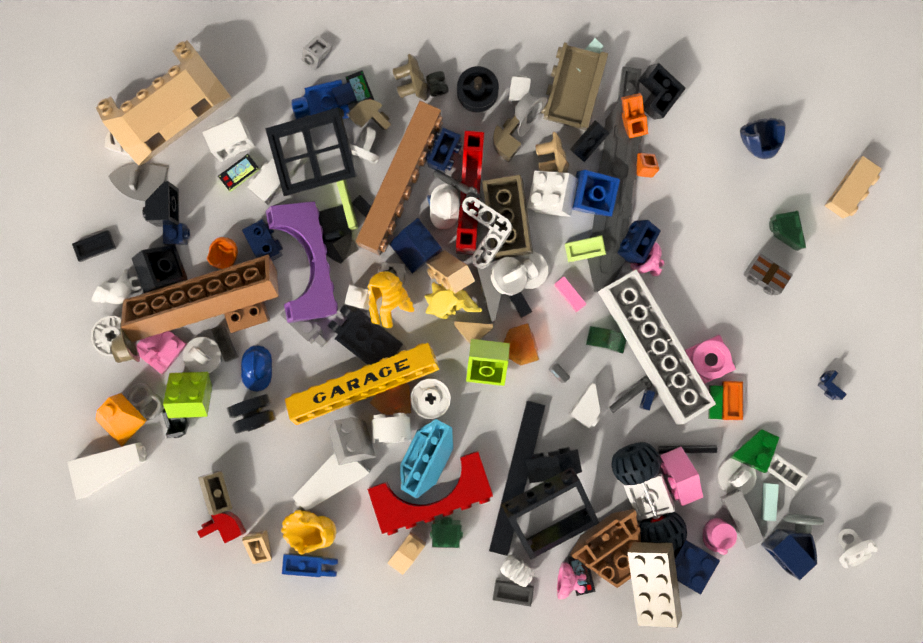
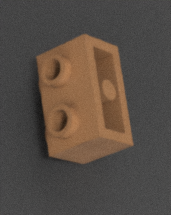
(247, 317)

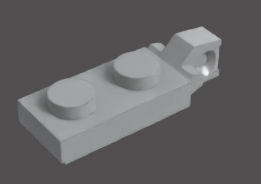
(309, 330)

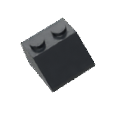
(163, 206)
(159, 267)

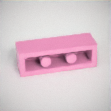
(570, 294)

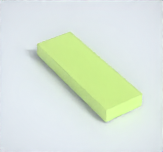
(347, 205)

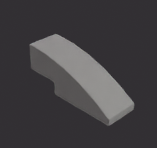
(742, 518)

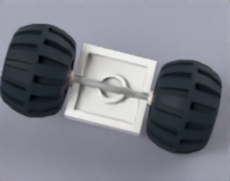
(638, 470)

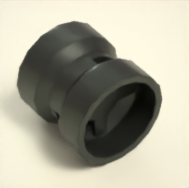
(437, 83)

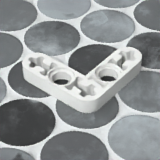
(494, 232)

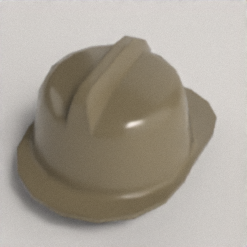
(124, 349)

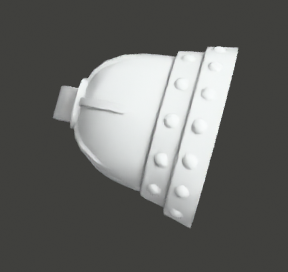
(115, 292)

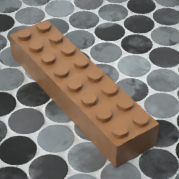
(399, 178)
(199, 298)

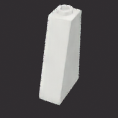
(100, 469)
(329, 481)

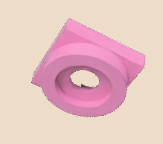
(713, 345)

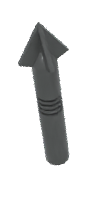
(470, 191)
(645, 383)

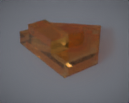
(522, 345)
(393, 400)

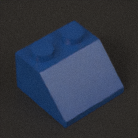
(595, 193)

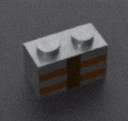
(767, 275)

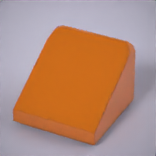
(647, 165)

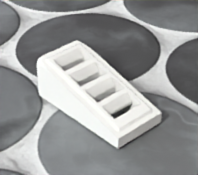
(802, 476)

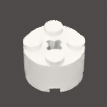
(391, 429)

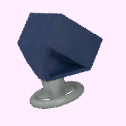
(794, 549)

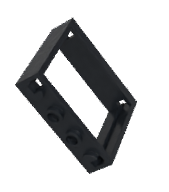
(559, 531)

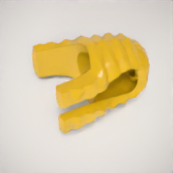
(393, 295)

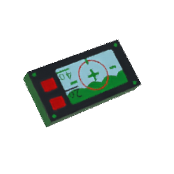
(360, 86)

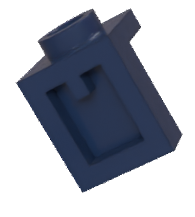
(176, 234)

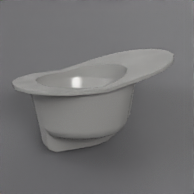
(527, 111)

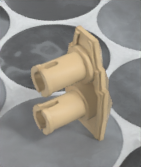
(560, 163)

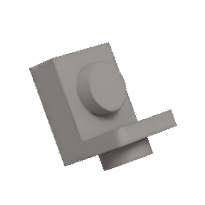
(315, 52)

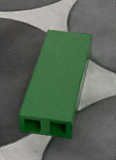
(715, 411)

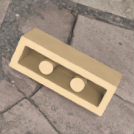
(853, 187)
(449, 271)

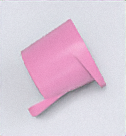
(719, 535)

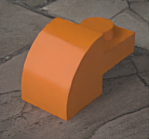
(633, 116)

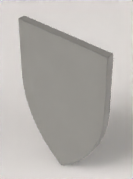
(138, 181)

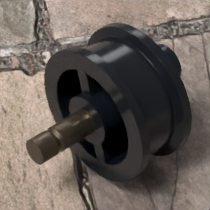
(477, 89)

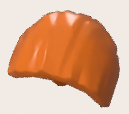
(222, 253)

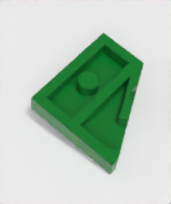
(757, 451)

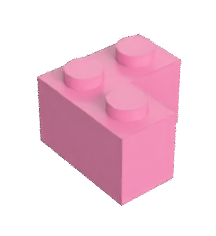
(682, 476)

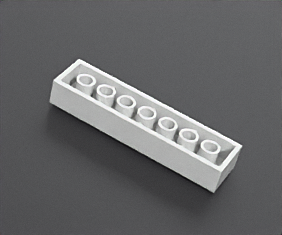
(657, 348)

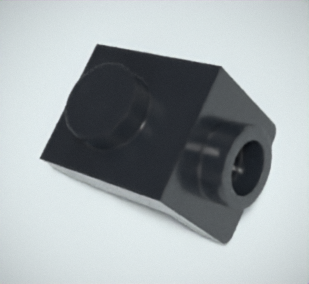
(176, 426)

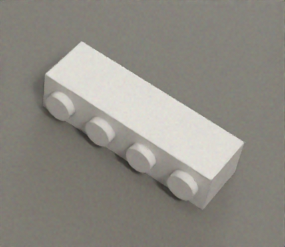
(267, 183)

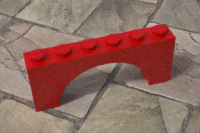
(471, 177)
(397, 513)

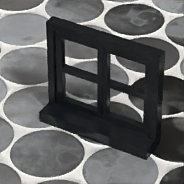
(304, 125)

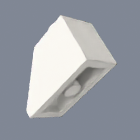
(359, 298)
(587, 407)

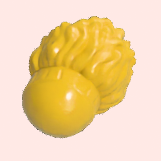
(308, 531)

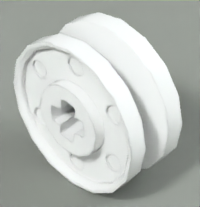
(102, 333)
(423, 407)

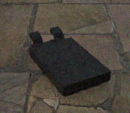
(364, 338)

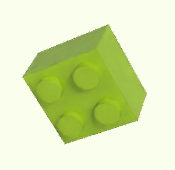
(487, 362)
(188, 394)

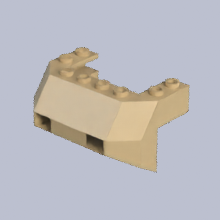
(166, 107)

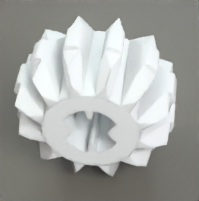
(517, 570)

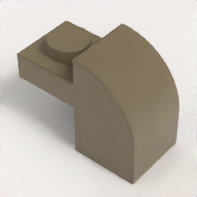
(367, 109)
(503, 142)

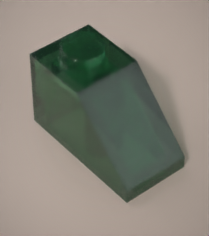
(788, 229)

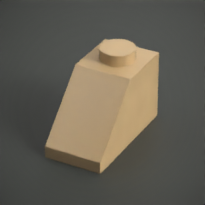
(407, 553)

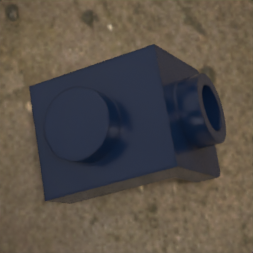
(831, 390)

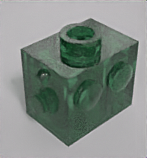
(446, 533)

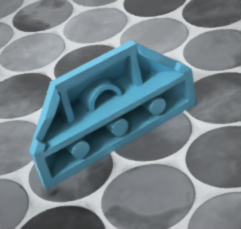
(426, 458)

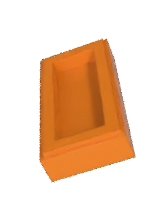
(732, 400)

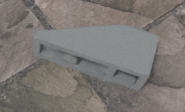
(490, 293)

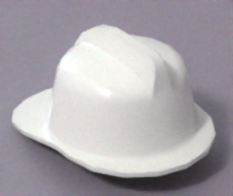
(444, 206)

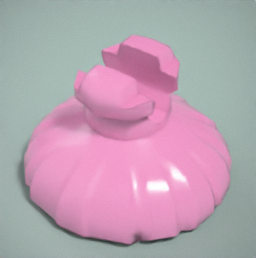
(652, 262)
(568, 581)

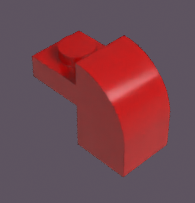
(226, 523)

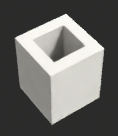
(519, 87)

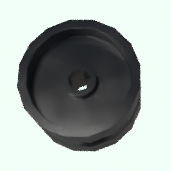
(251, 414)

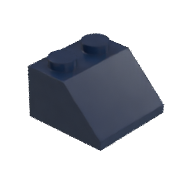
(415, 245)

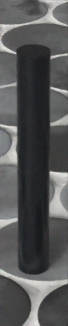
(689, 449)

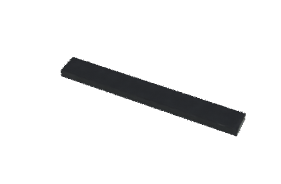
(517, 474)

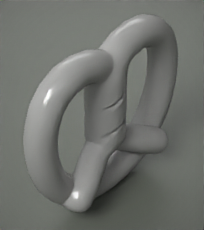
(146, 400)

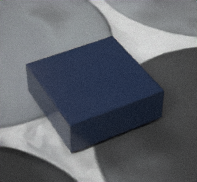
(344, 94)
(647, 399)

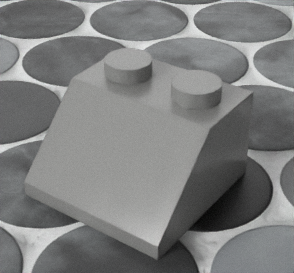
(351, 440)

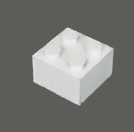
(228, 138)
(552, 193)

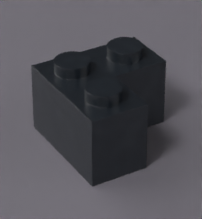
(664, 90)
(545, 467)

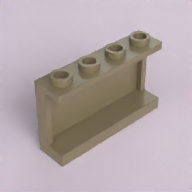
(574, 91)

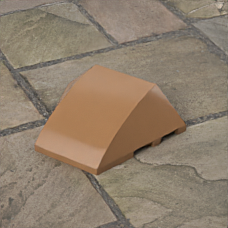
(607, 545)

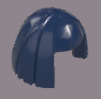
(763, 137)

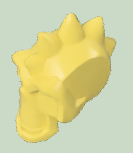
(445, 302)

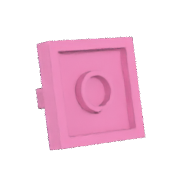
(161, 350)

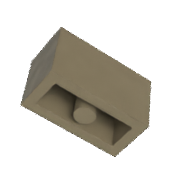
(215, 493)

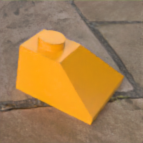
(119, 418)

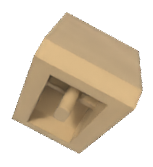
(473, 330)
(258, 546)

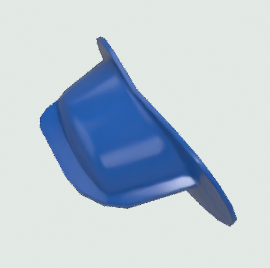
(256, 368)

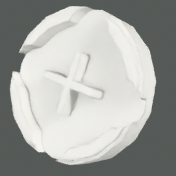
(364, 145)
(537, 269)
(509, 276)
(202, 355)
(736, 475)
(857, 551)

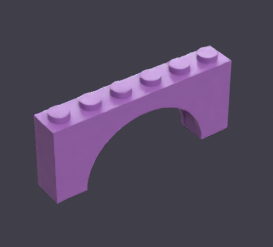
(303, 224)

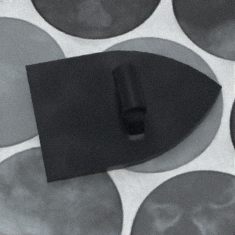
(334, 228)

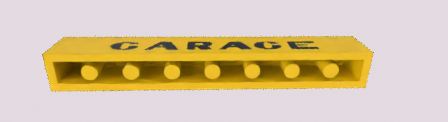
(361, 383)

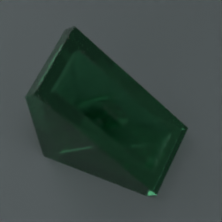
(606, 339)

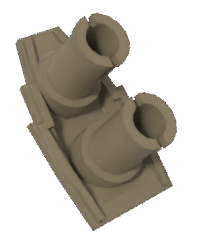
(418, 82)

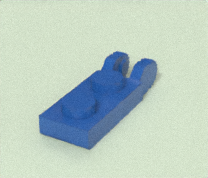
(307, 565)

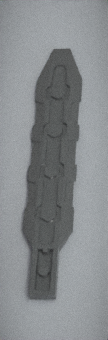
(620, 162)

